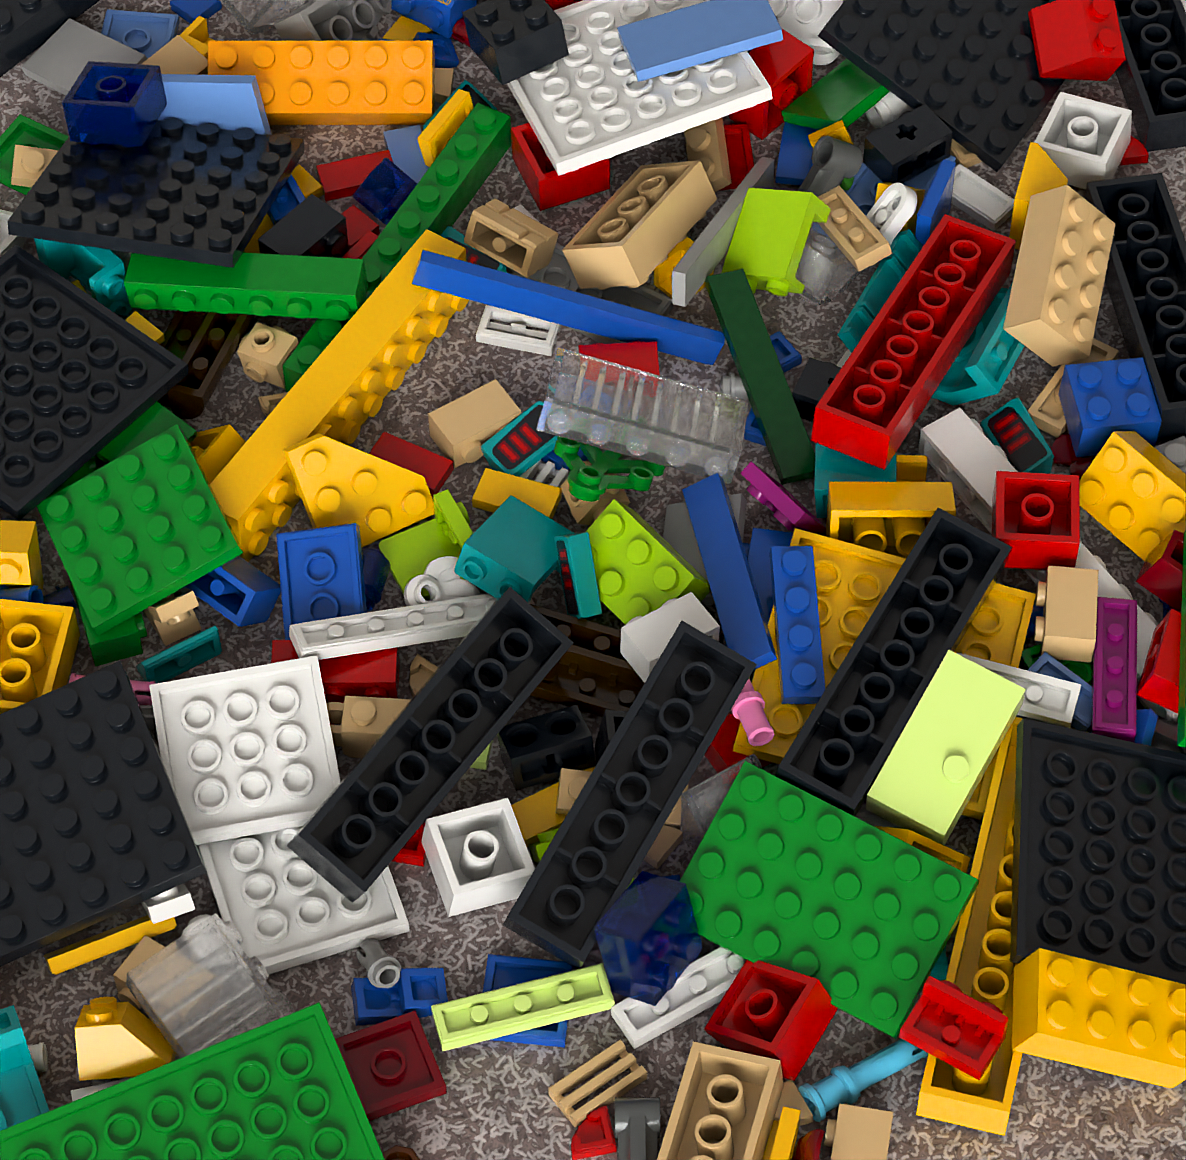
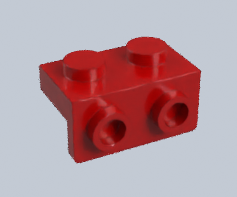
(955, 1027)

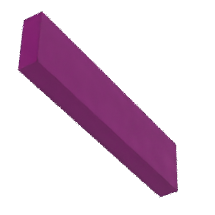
(1115, 669)

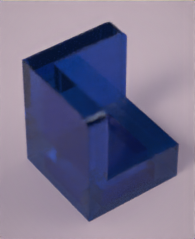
(384, 190)

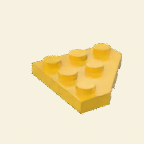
(356, 487)

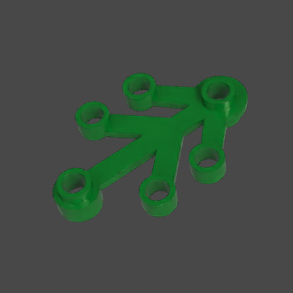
(591, 481)

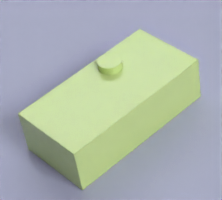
(945, 748)

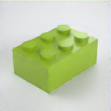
(637, 566)

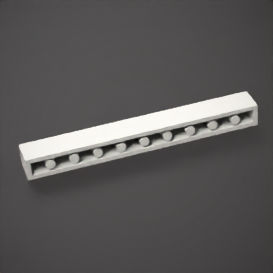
(970, 461)

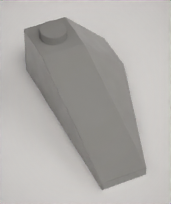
(333, 20)

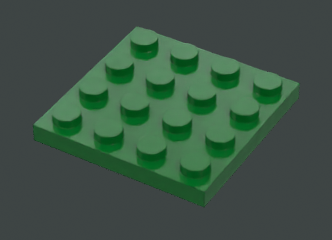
(138, 529)

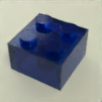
(114, 103)
(648, 938)

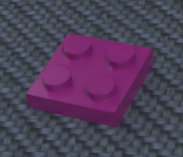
(780, 501)

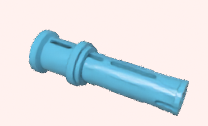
(846, 1084)

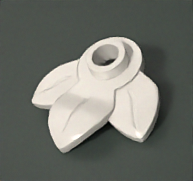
(440, 582)

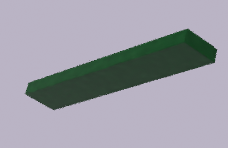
(762, 376)

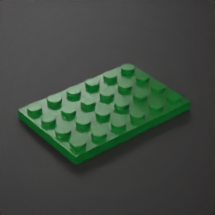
(824, 897)

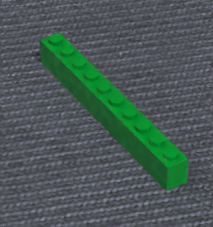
(431, 205)

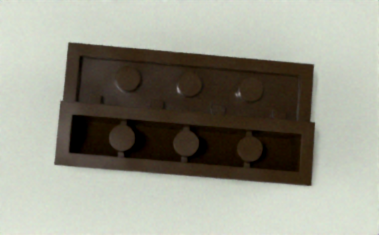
(207, 346)
(590, 670)

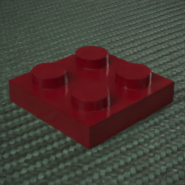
(391, 1065)

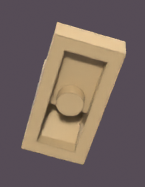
(174, 616)

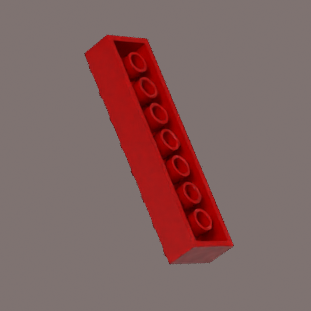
(913, 342)

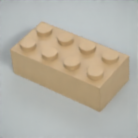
(640, 225)
(1059, 276)
(723, 1106)

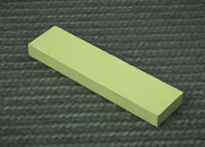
(522, 1007)

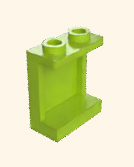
(773, 237)

